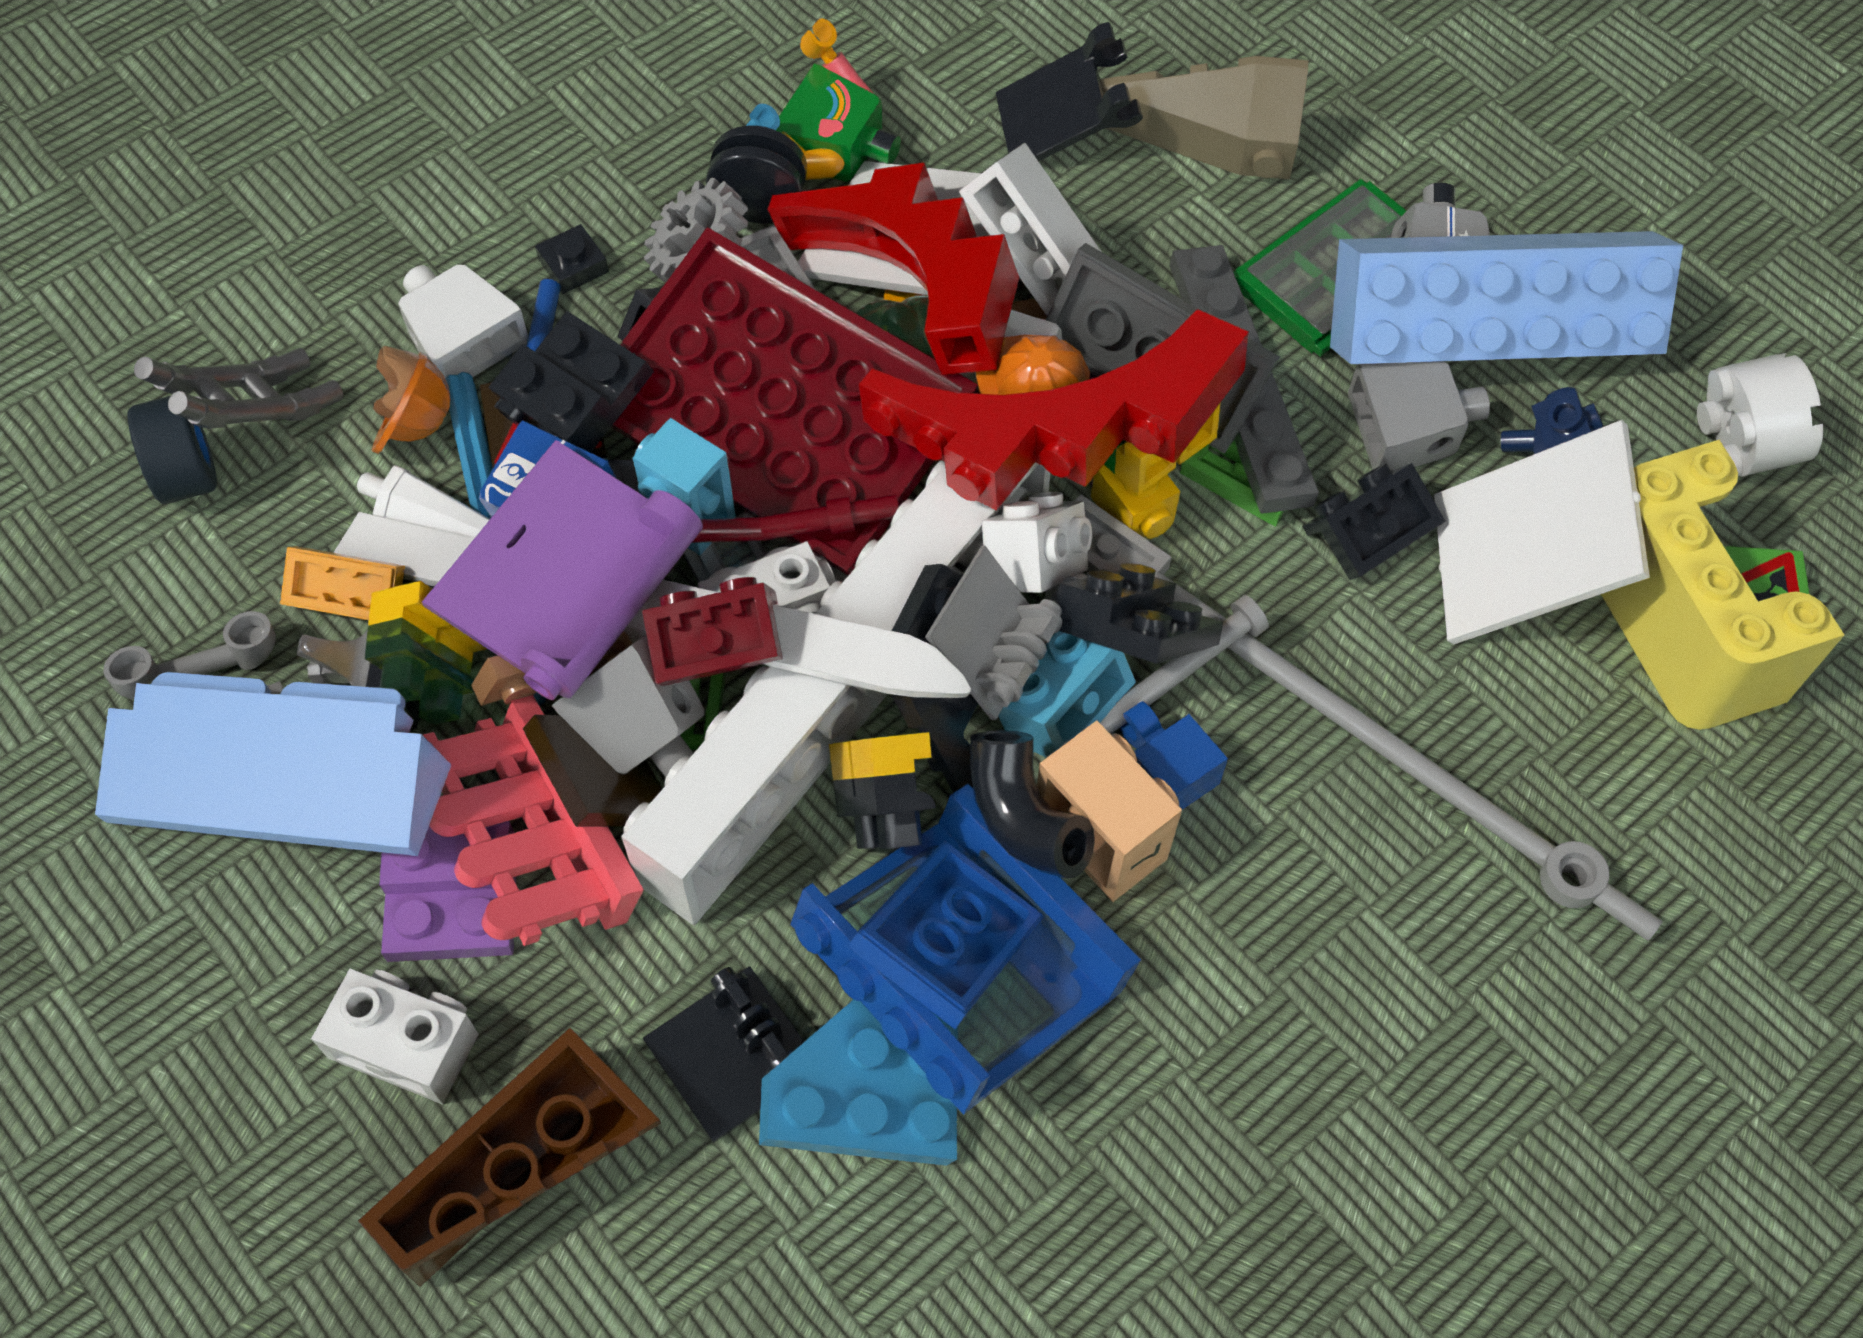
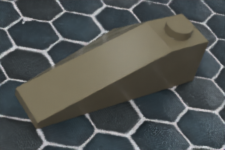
(1224, 117)

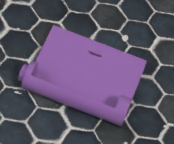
(572, 579)

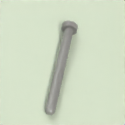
(1245, 618)

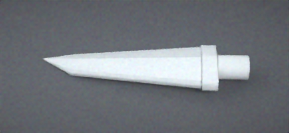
(414, 501)

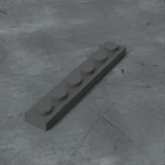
(1267, 437)

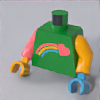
(831, 113)

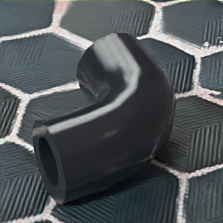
(1017, 813)

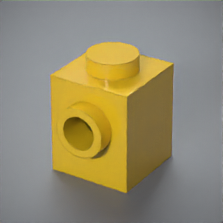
(1145, 513)

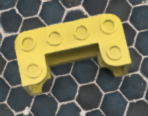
(1696, 619)

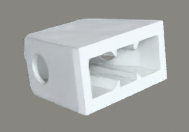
(460, 319)

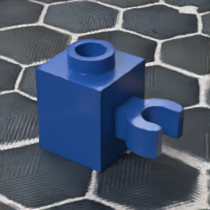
(1178, 755)

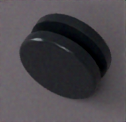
(757, 166)

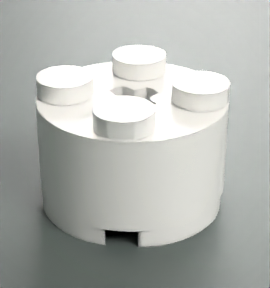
(1763, 413)

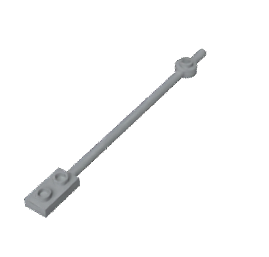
(1118, 544)

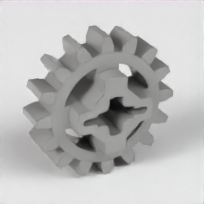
(685, 221)

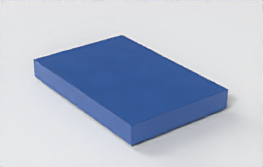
(947, 933)

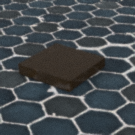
(583, 780)

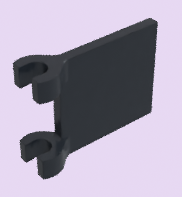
(1067, 98)

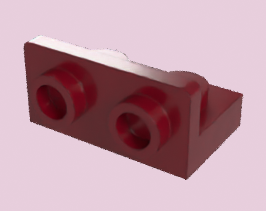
(712, 632)

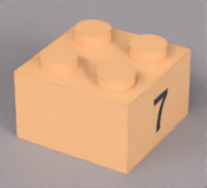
(1127, 808)

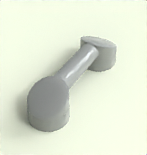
(248, 644)

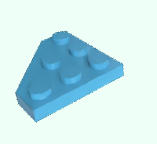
(856, 1097)

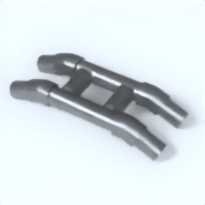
(218, 407)

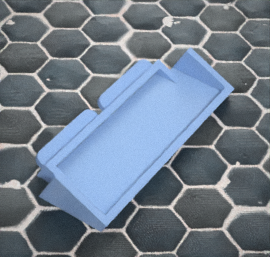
(273, 767)

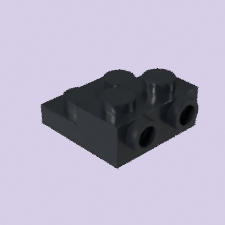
(570, 383)
(1134, 614)

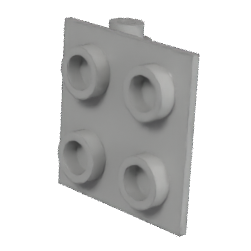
(993, 633)

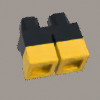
(878, 787)

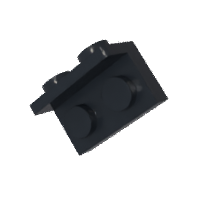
(1377, 519)

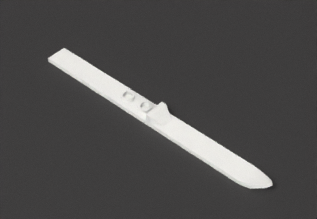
(808, 641)

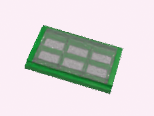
(1297, 272)

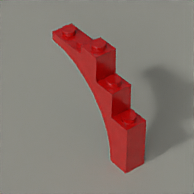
(934, 240)
(1069, 429)

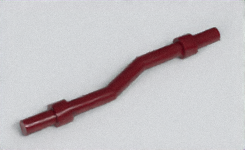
(838, 515)

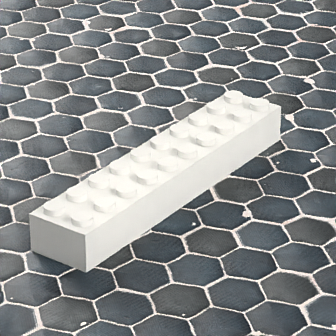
(779, 734)

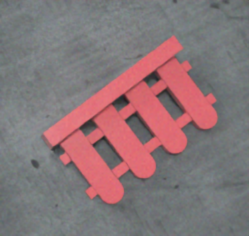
(586, 861)

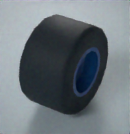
(170, 452)

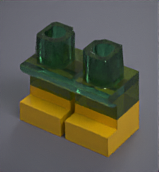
(419, 652)

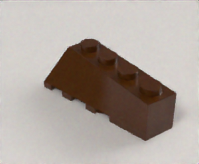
(522, 1142)

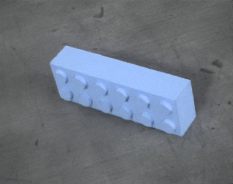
(1504, 296)

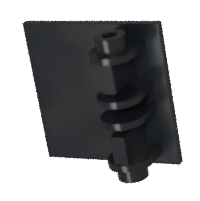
(724, 1049)

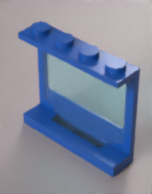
(1045, 991)

